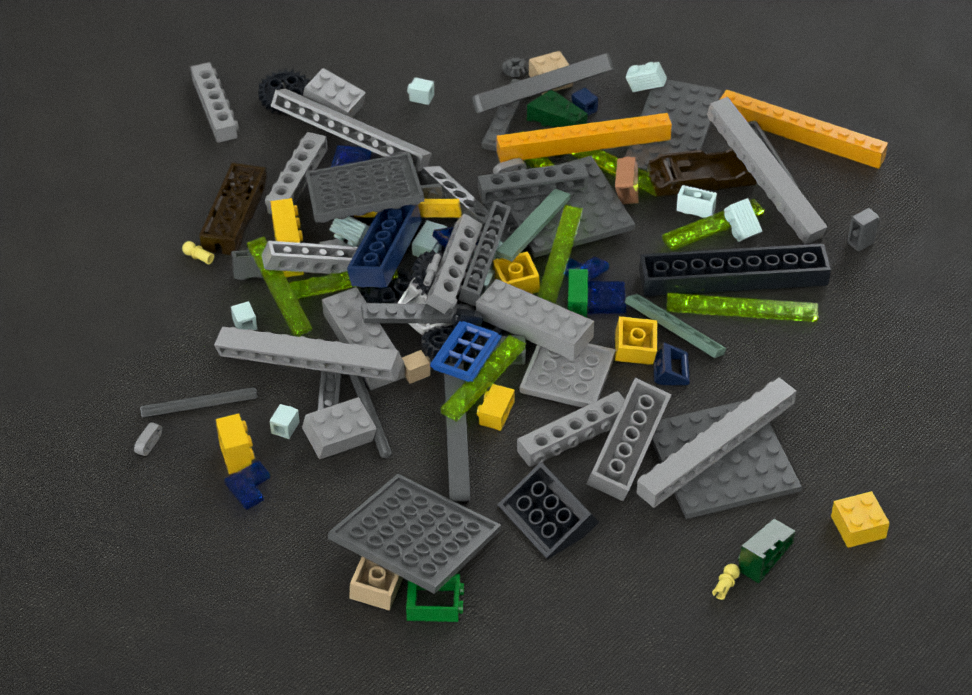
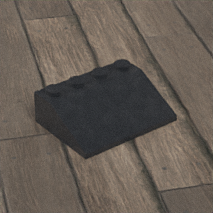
(547, 512)

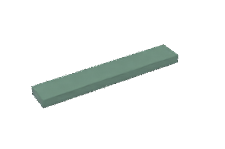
(533, 225)
(675, 325)

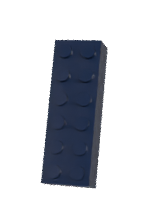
(384, 246)

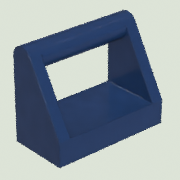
(662, 366)

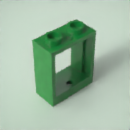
(578, 291)
(435, 613)

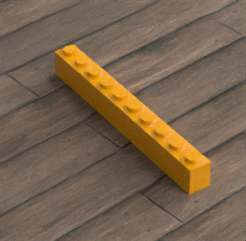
(810, 130)
(584, 137)

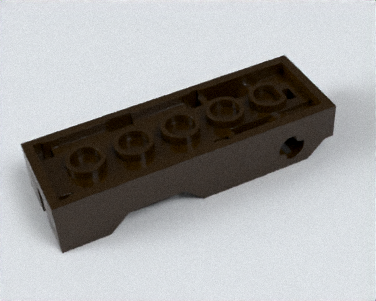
(698, 170)
(233, 208)

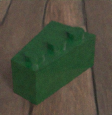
(555, 111)
(765, 550)

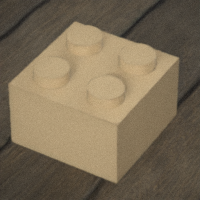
(548, 63)
(374, 584)

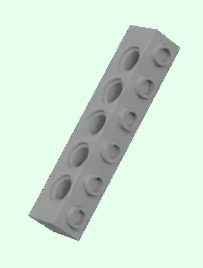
(214, 102)
(293, 178)
(307, 257)
(454, 263)
(570, 430)

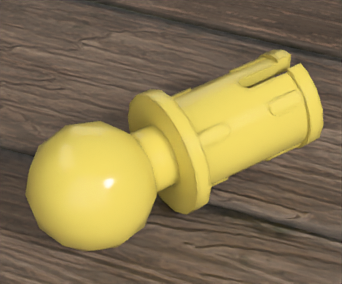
(197, 252)
(726, 580)

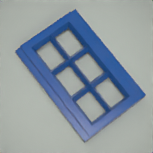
(477, 363)

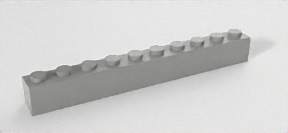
(347, 127)
(766, 171)
(309, 353)
(715, 442)

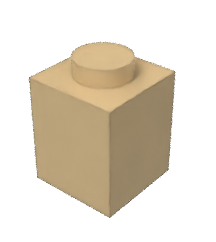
(416, 366)

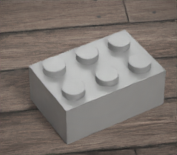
(335, 93)
(339, 428)

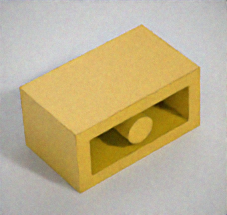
(496, 407)

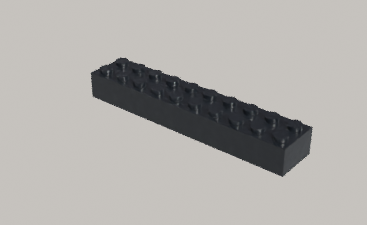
(734, 269)

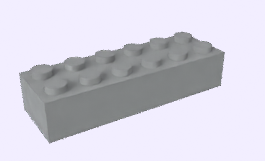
(535, 319)
(346, 321)
(628, 439)

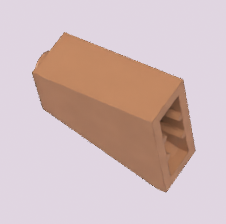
(627, 180)

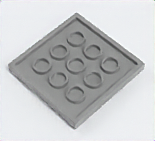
(567, 380)

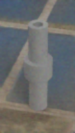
(432, 269)

